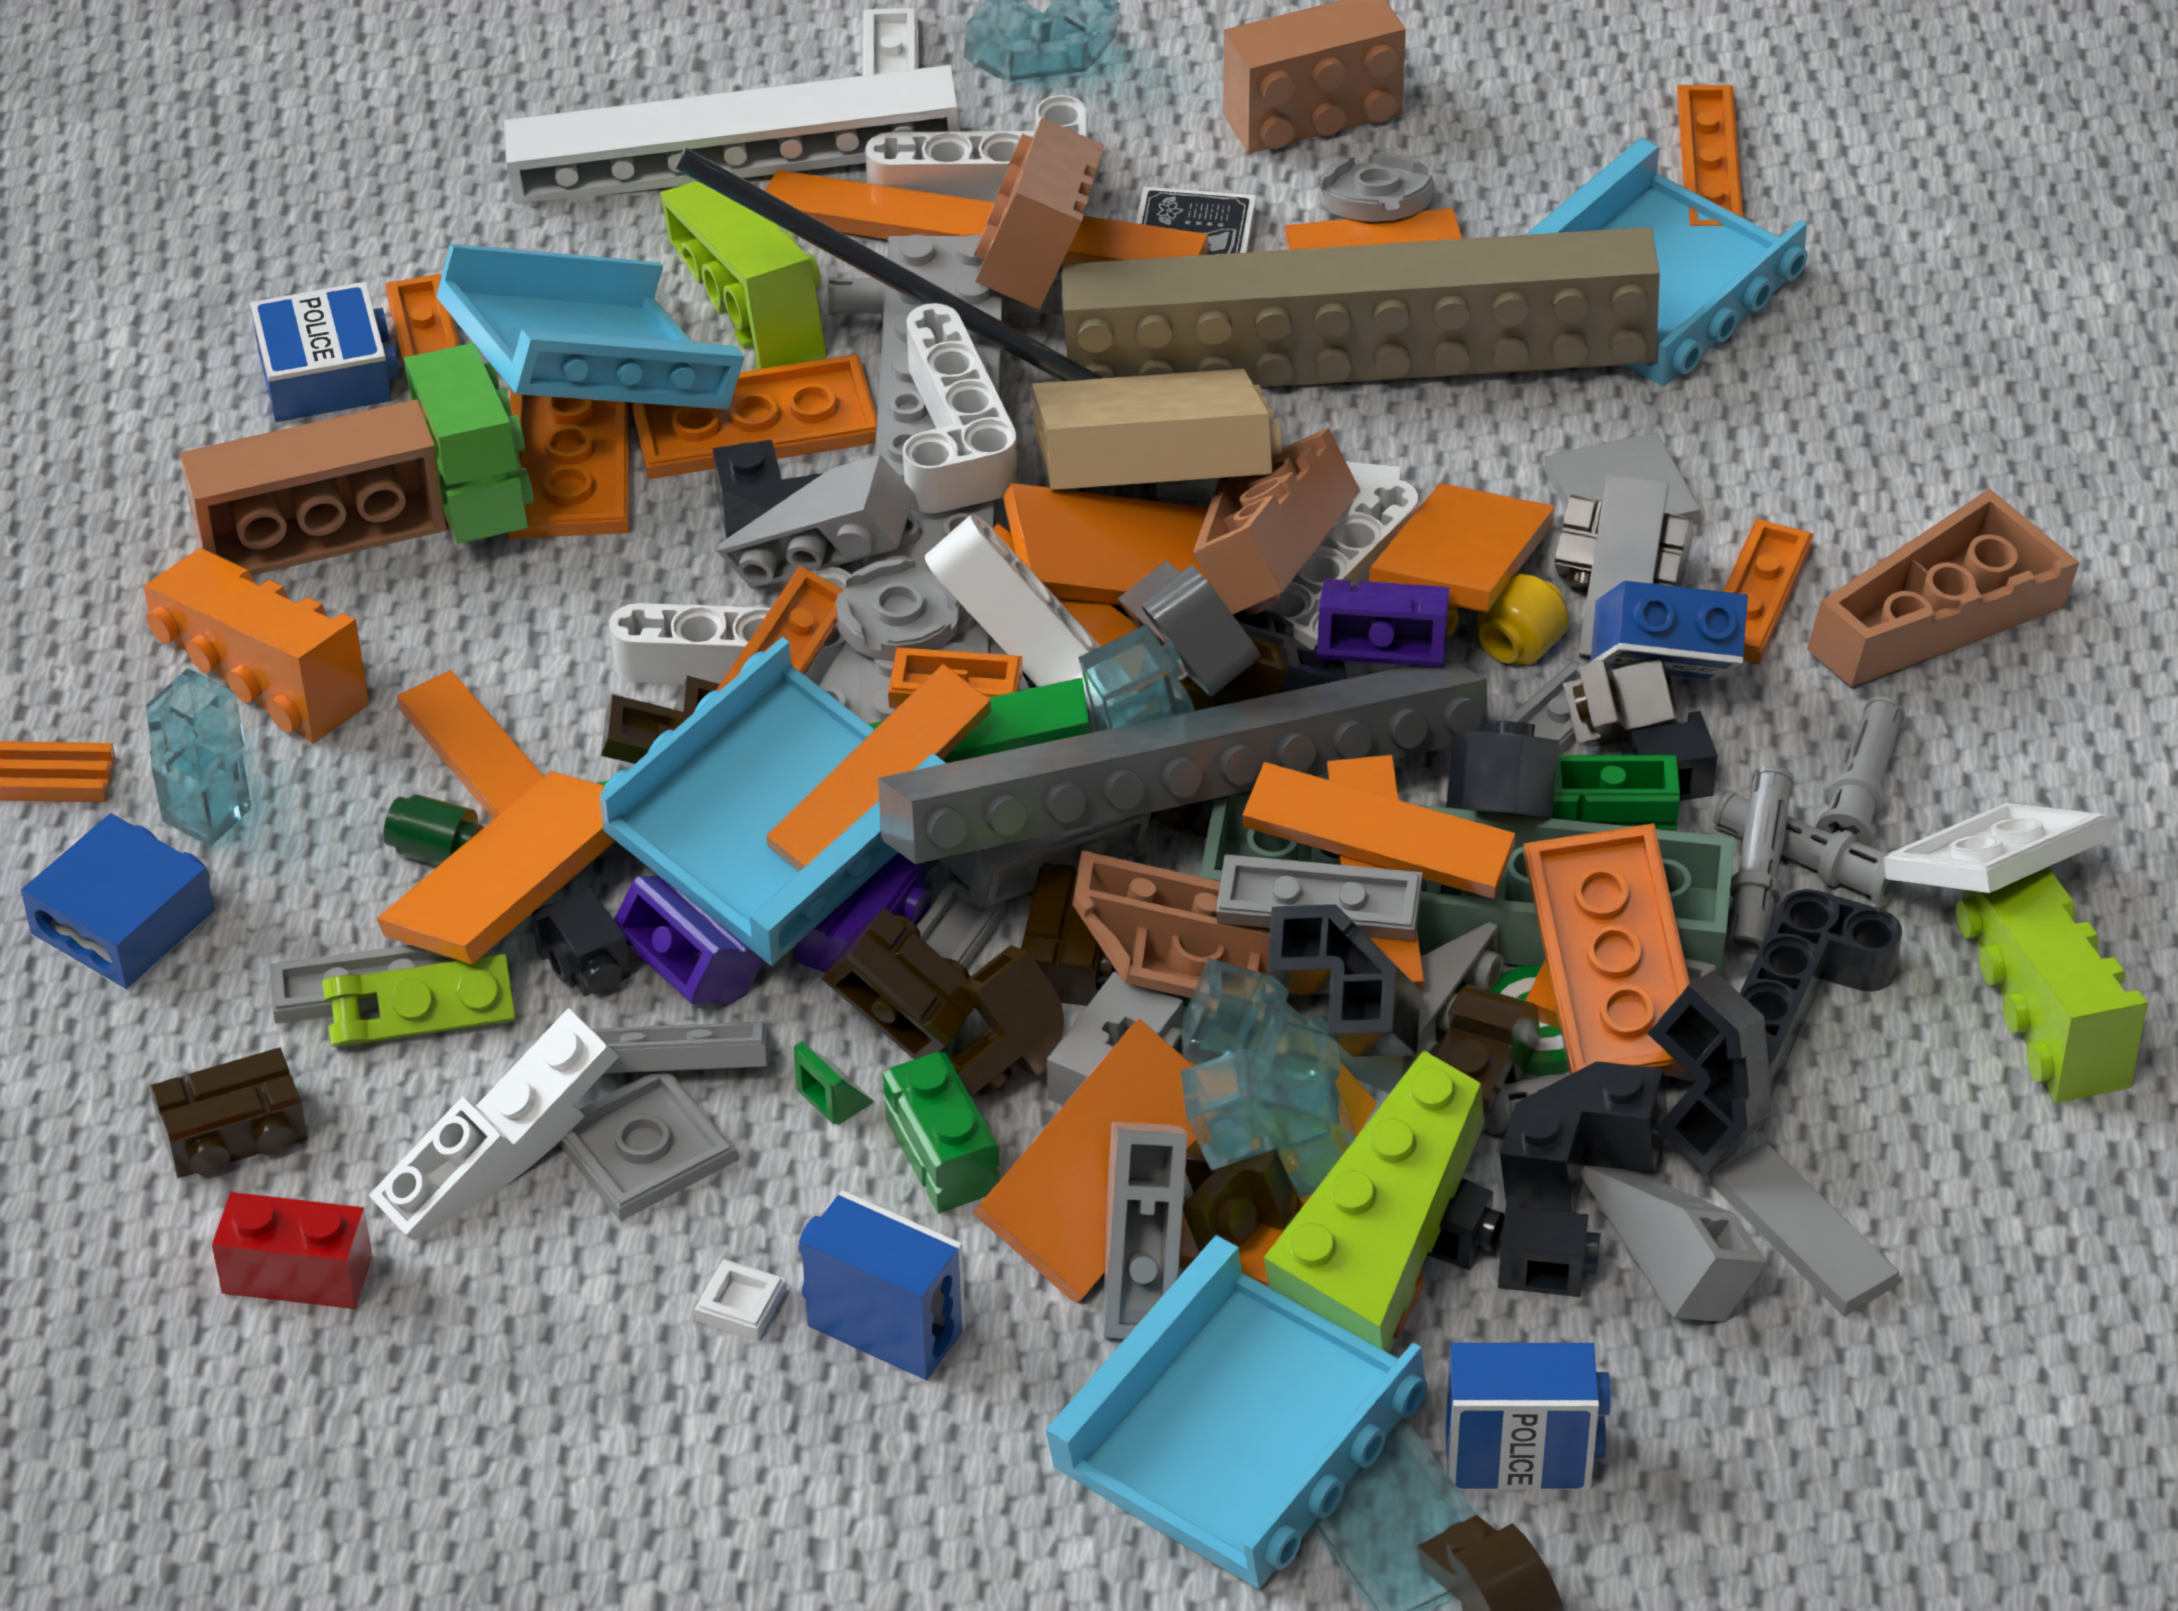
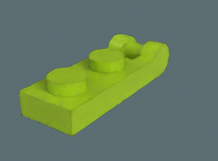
(420, 1000)

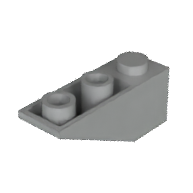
(827, 523)
(1446, 970)
(1685, 1246)

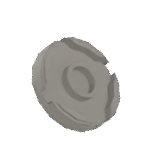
(1377, 190)
(896, 607)

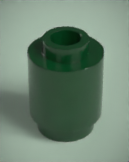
(428, 828)

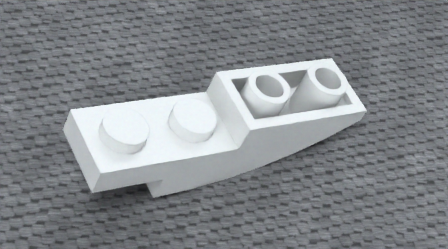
(507, 1132)

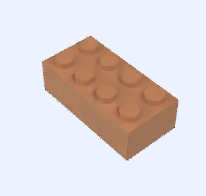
(316, 489)

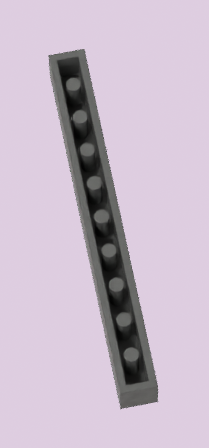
(1174, 760)

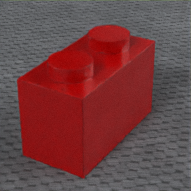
(292, 1250)

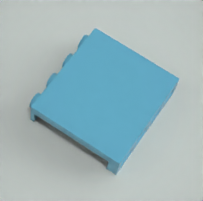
(1706, 272)
(582, 328)
(727, 779)
(1234, 1417)

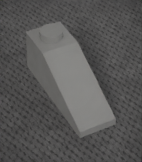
(1142, 1220)

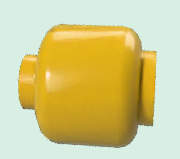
(1523, 621)

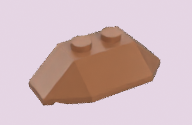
(1161, 924)

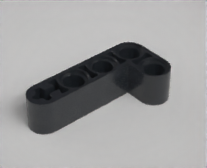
(1810, 942)

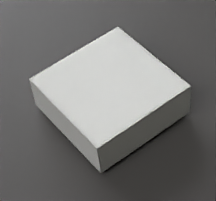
(740, 1299)

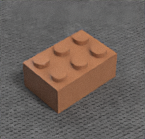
(1313, 72)

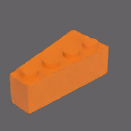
(261, 642)

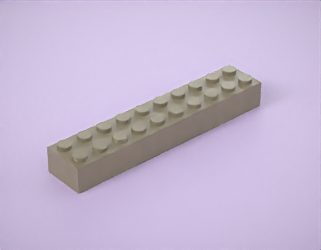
(1372, 309)

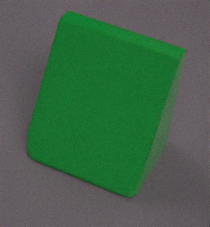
(827, 1086)

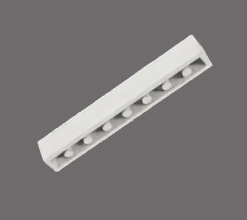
(739, 130)

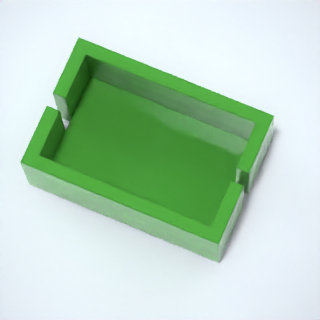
(473, 442)

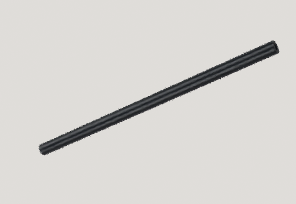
(879, 266)

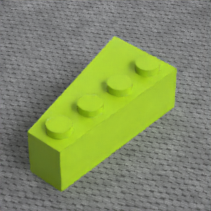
(749, 273)
(2055, 986)
(1382, 1205)

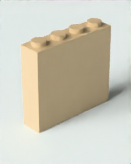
(1153, 429)

